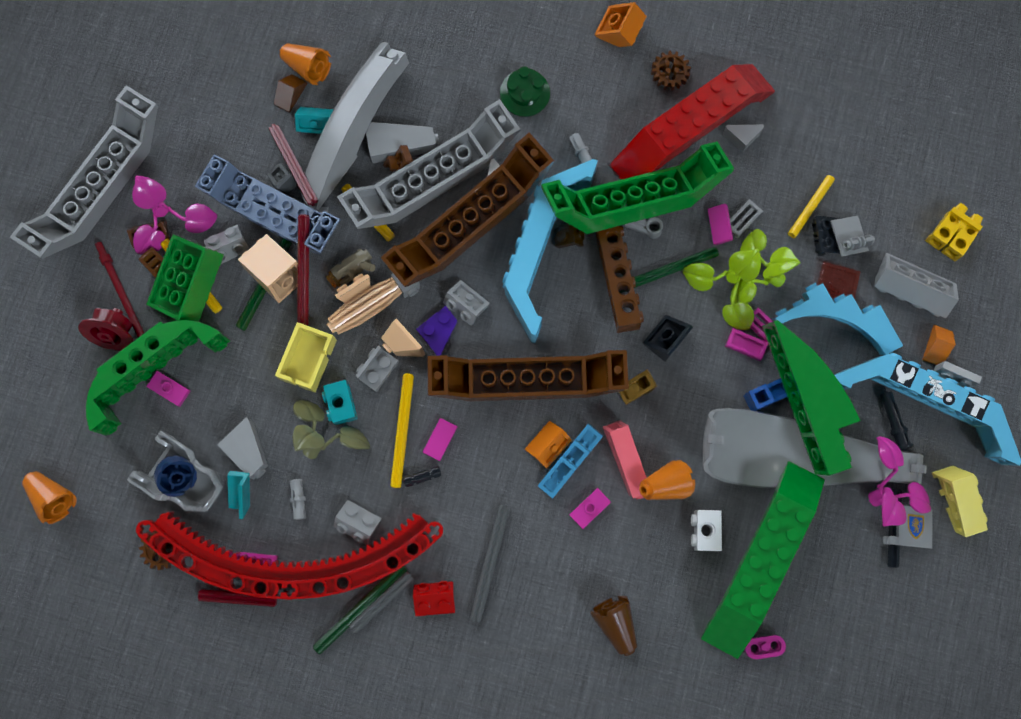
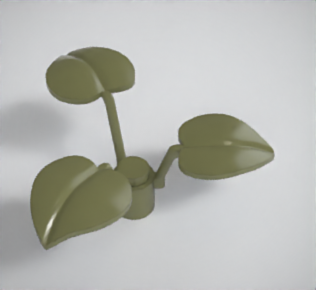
(311, 442)

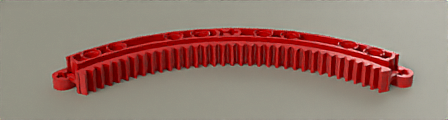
(221, 567)

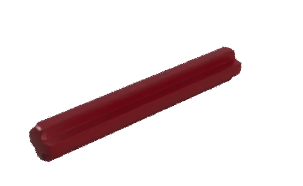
(234, 598)

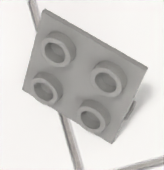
(851, 236)

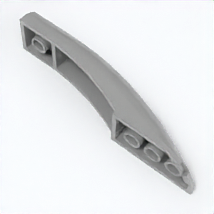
(350, 120)

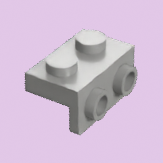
(229, 242)
(356, 522)

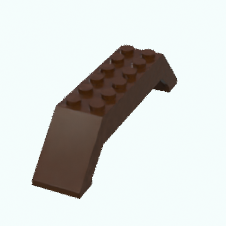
(471, 215)
(528, 377)

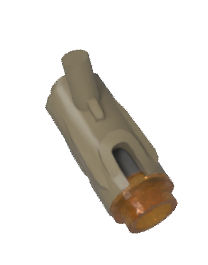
(350, 268)

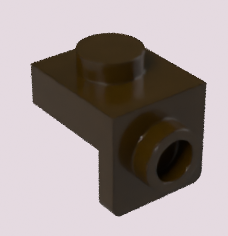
(568, 236)

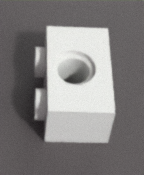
(713, 520)

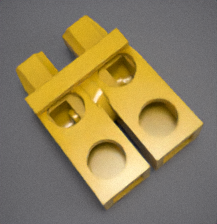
(957, 224)

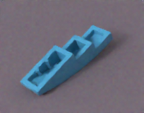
(570, 460)

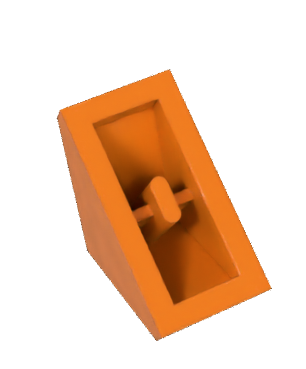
(939, 345)

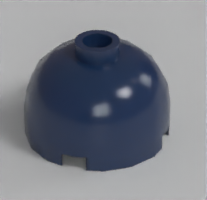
(175, 476)

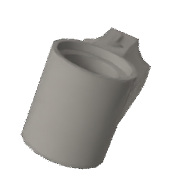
(643, 227)

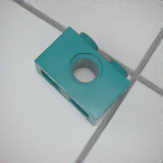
(347, 411)

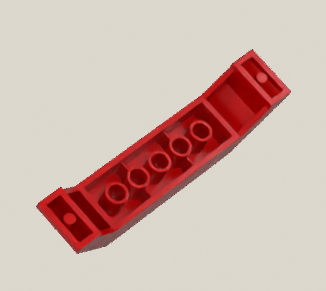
(691, 120)

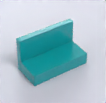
(311, 119)
(239, 492)

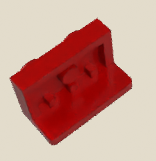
(434, 598)

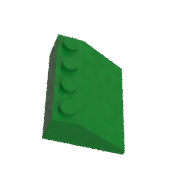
(184, 279)

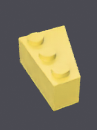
(963, 500)

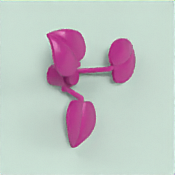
(151, 194)
(892, 510)

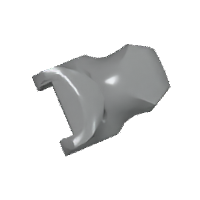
(202, 494)

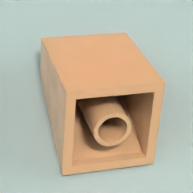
(271, 267)

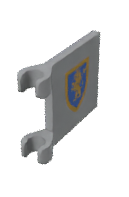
(914, 532)

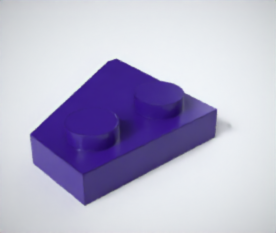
(438, 330)

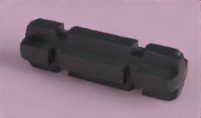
(422, 476)

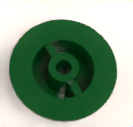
(525, 92)

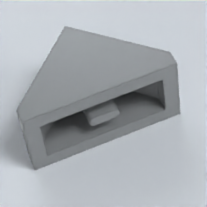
(742, 135)

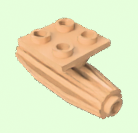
(361, 302)

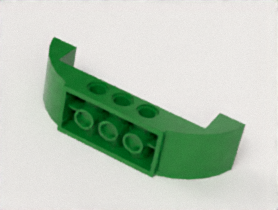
(138, 363)

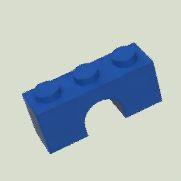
(765, 395)

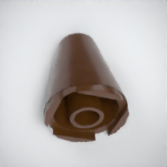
(617, 624)

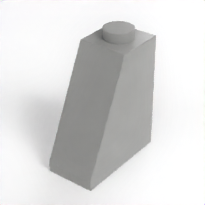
(245, 449)

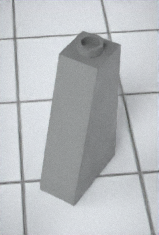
(386, 139)

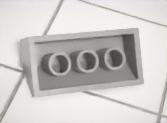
(916, 286)

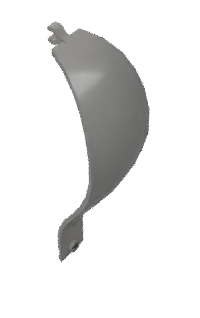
(755, 447)

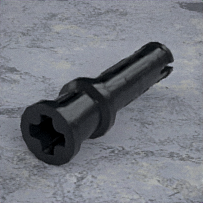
(898, 430)

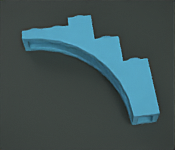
(871, 323)

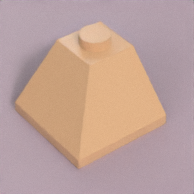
(401, 342)

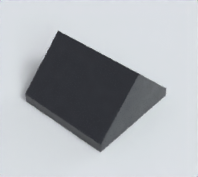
(667, 336)

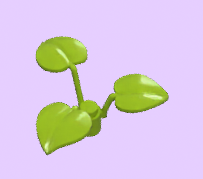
(780, 262)
(743, 266)

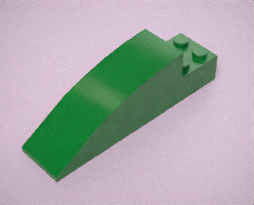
(815, 399)

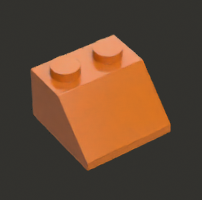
(621, 24)

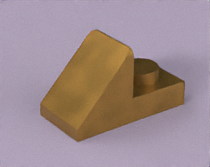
(638, 386)

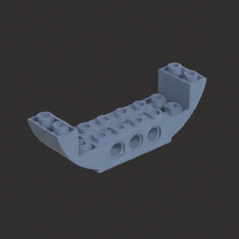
(264, 204)

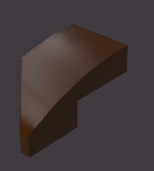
(400, 159)

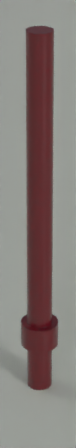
(106, 261)

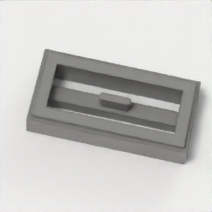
(753, 207)

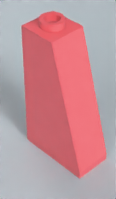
(626, 456)

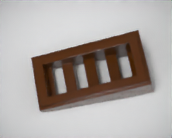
(150, 259)

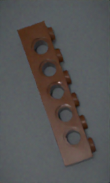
(623, 320)

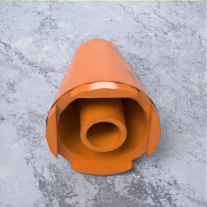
(307, 61)
(669, 482)
(48, 497)

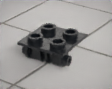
(825, 236)

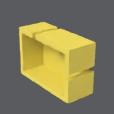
(306, 357)

